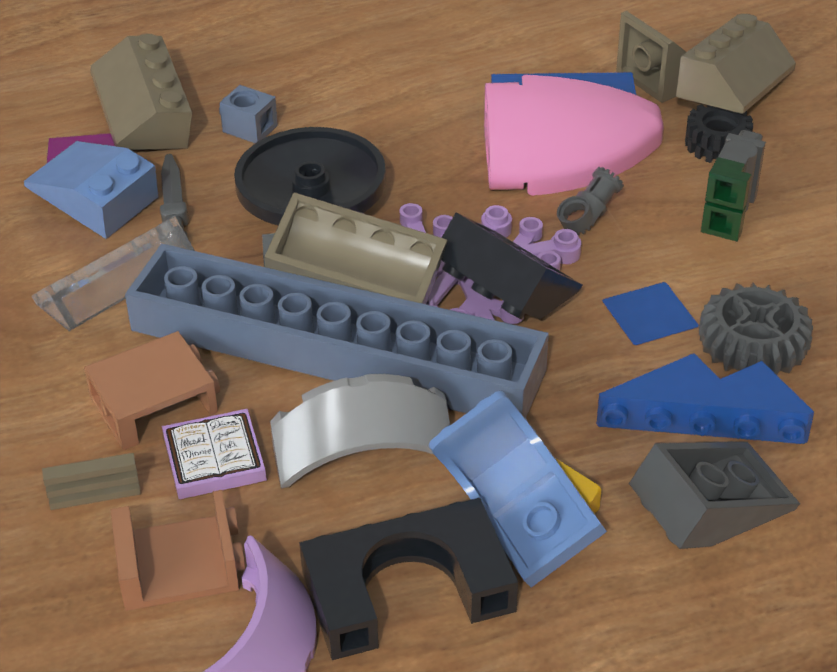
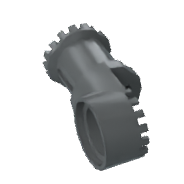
(591, 200)

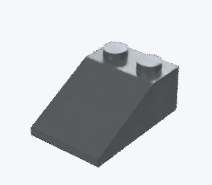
(709, 491)

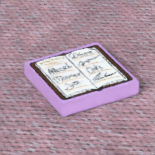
(213, 453)

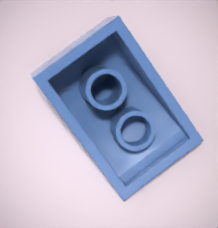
(97, 185)

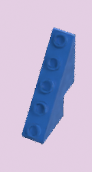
(695, 401)

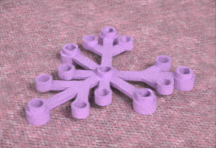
(561, 249)

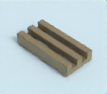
(91, 481)

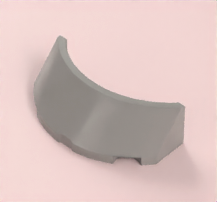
(355, 418)

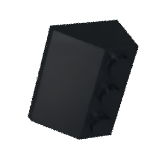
(504, 269)

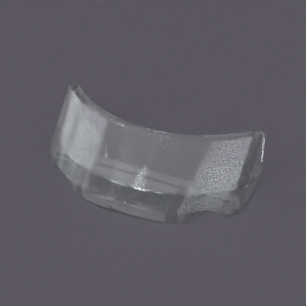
(107, 279)

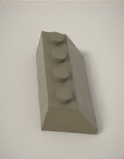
(734, 65)
(142, 95)

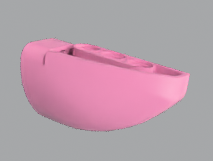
(562, 130)

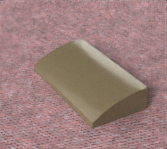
(355, 250)

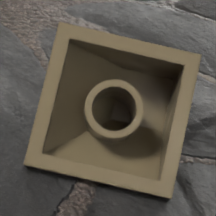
(649, 57)

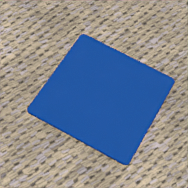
(650, 313)

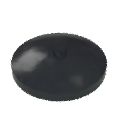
(313, 163)

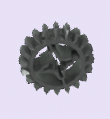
(755, 327)

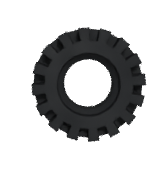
(709, 128)

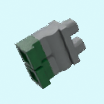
(733, 185)

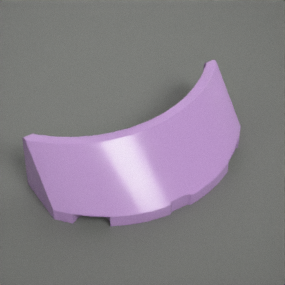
(283, 622)

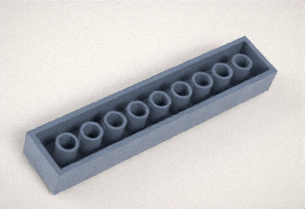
(333, 328)

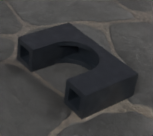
(451, 538)

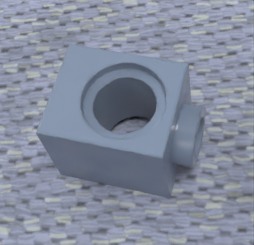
(248, 114)

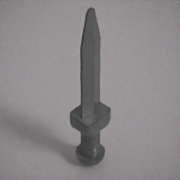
(172, 193)

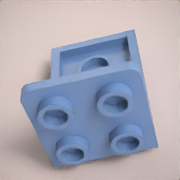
(521, 486)

